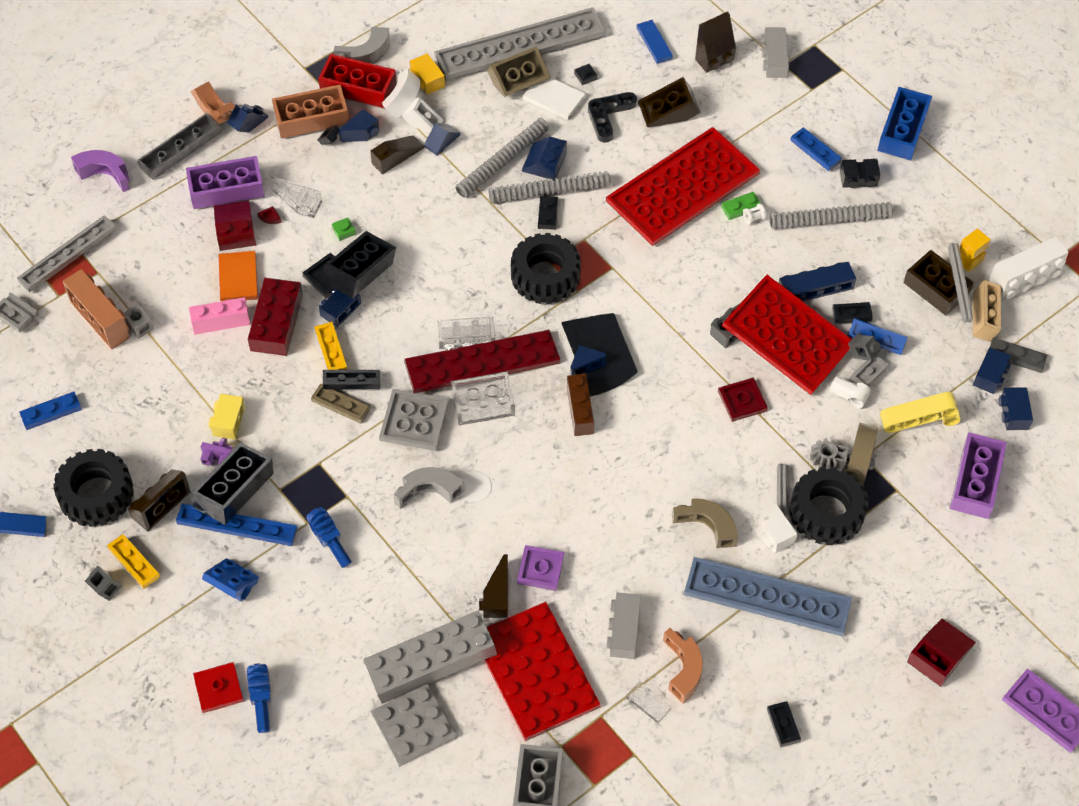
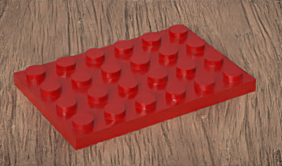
(788, 334)
(538, 672)

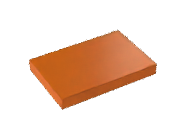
(238, 275)

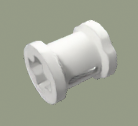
(754, 213)

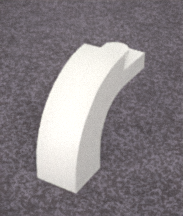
(403, 93)

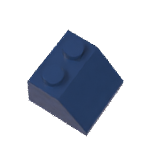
(546, 158)

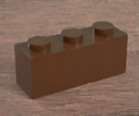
(580, 405)

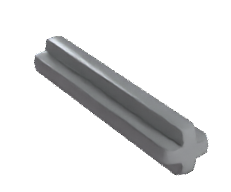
(782, 488)

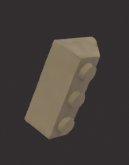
(518, 72)

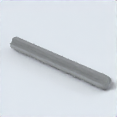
(960, 282)

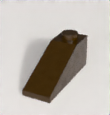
(393, 152)
(495, 595)

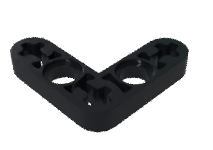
(604, 109)

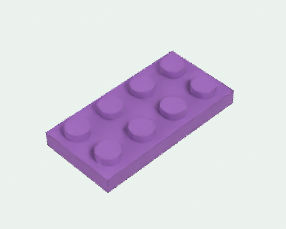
(1045, 709)

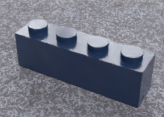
(820, 281)

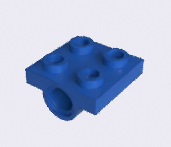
(231, 579)

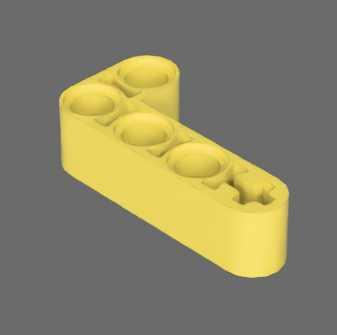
(921, 412)

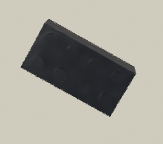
(359, 264)
(232, 483)

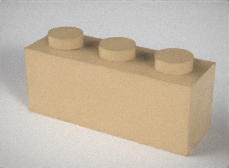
(986, 310)

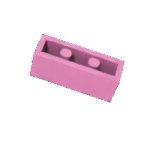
(219, 315)

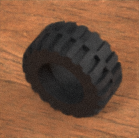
(545, 249)
(86, 467)
(834, 484)

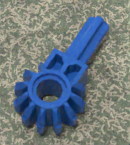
(328, 534)
(259, 692)

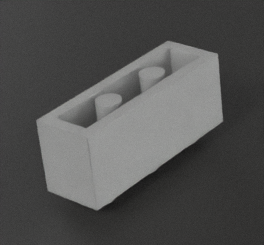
(775, 52)
(624, 625)

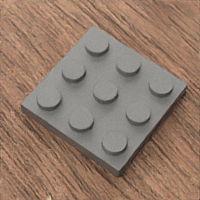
(414, 419)
(413, 725)

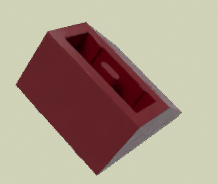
(940, 652)

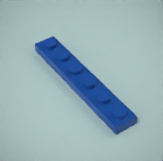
(239, 526)

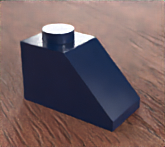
(359, 128)

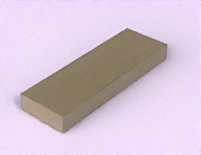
(340, 403)

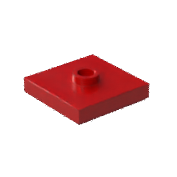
(218, 687)

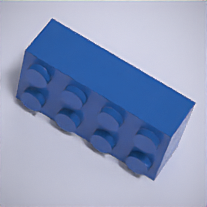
(904, 123)

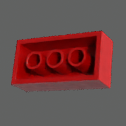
(358, 79)

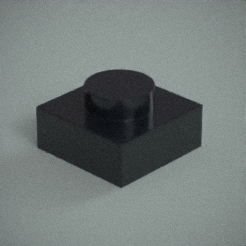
(585, 74)
(329, 135)

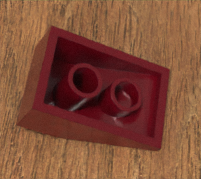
(234, 225)

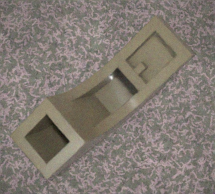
(862, 451)
(711, 515)

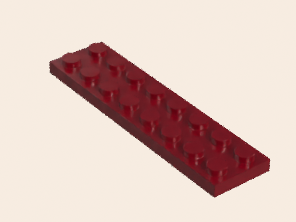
(487, 358)

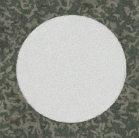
(476, 486)

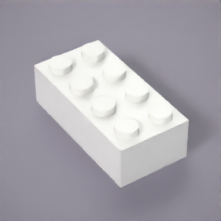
(1029, 268)

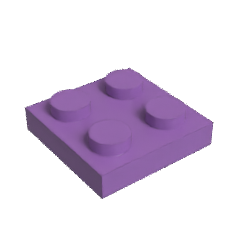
(540, 568)

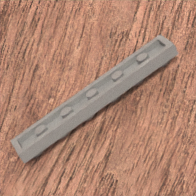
(66, 253)

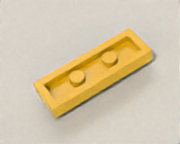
(330, 347)
(133, 561)

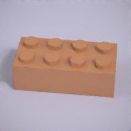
(310, 111)
(97, 308)

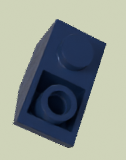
(246, 117)

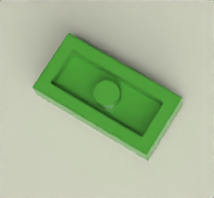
(734, 207)

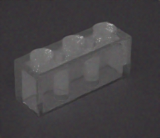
(465, 332)

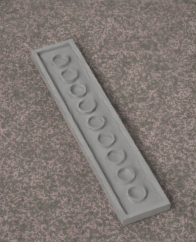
(546, 35)

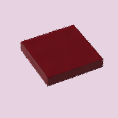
(742, 399)

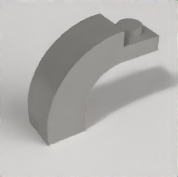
(371, 50)
(431, 480)

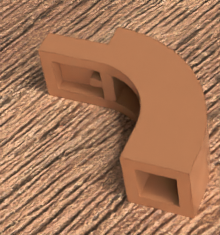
(211, 103)
(687, 681)

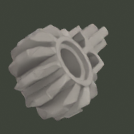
(838, 455)

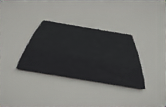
(604, 335)

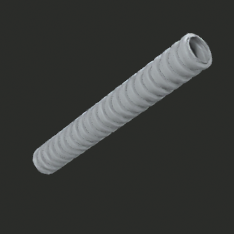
(502, 157)
(552, 186)
(831, 215)

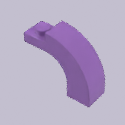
(101, 162)

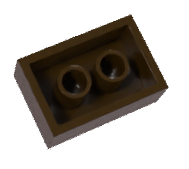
(934, 282)

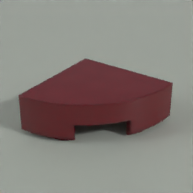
(269, 216)

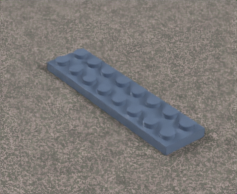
(768, 596)

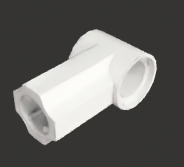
(855, 393)

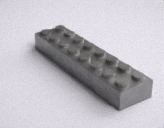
(179, 146)

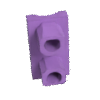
(216, 451)

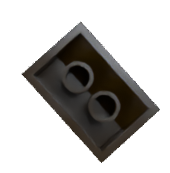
(160, 499)

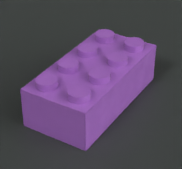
(225, 182)
(978, 475)

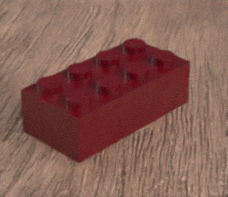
(275, 316)

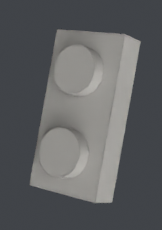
(869, 371)

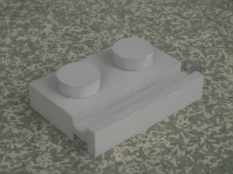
(16, 312)

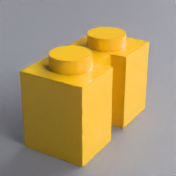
(428, 72)
(973, 249)

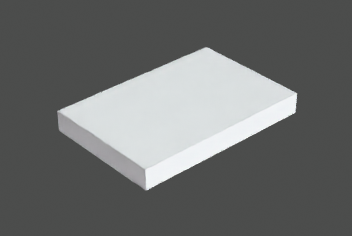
(555, 97)

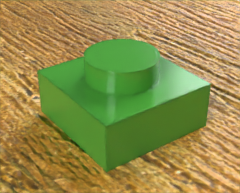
(343, 229)

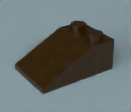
(715, 43)
(669, 104)

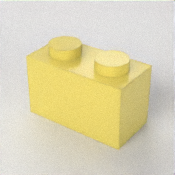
(227, 416)

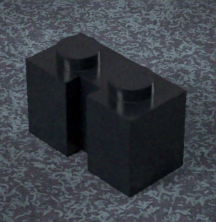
(859, 174)

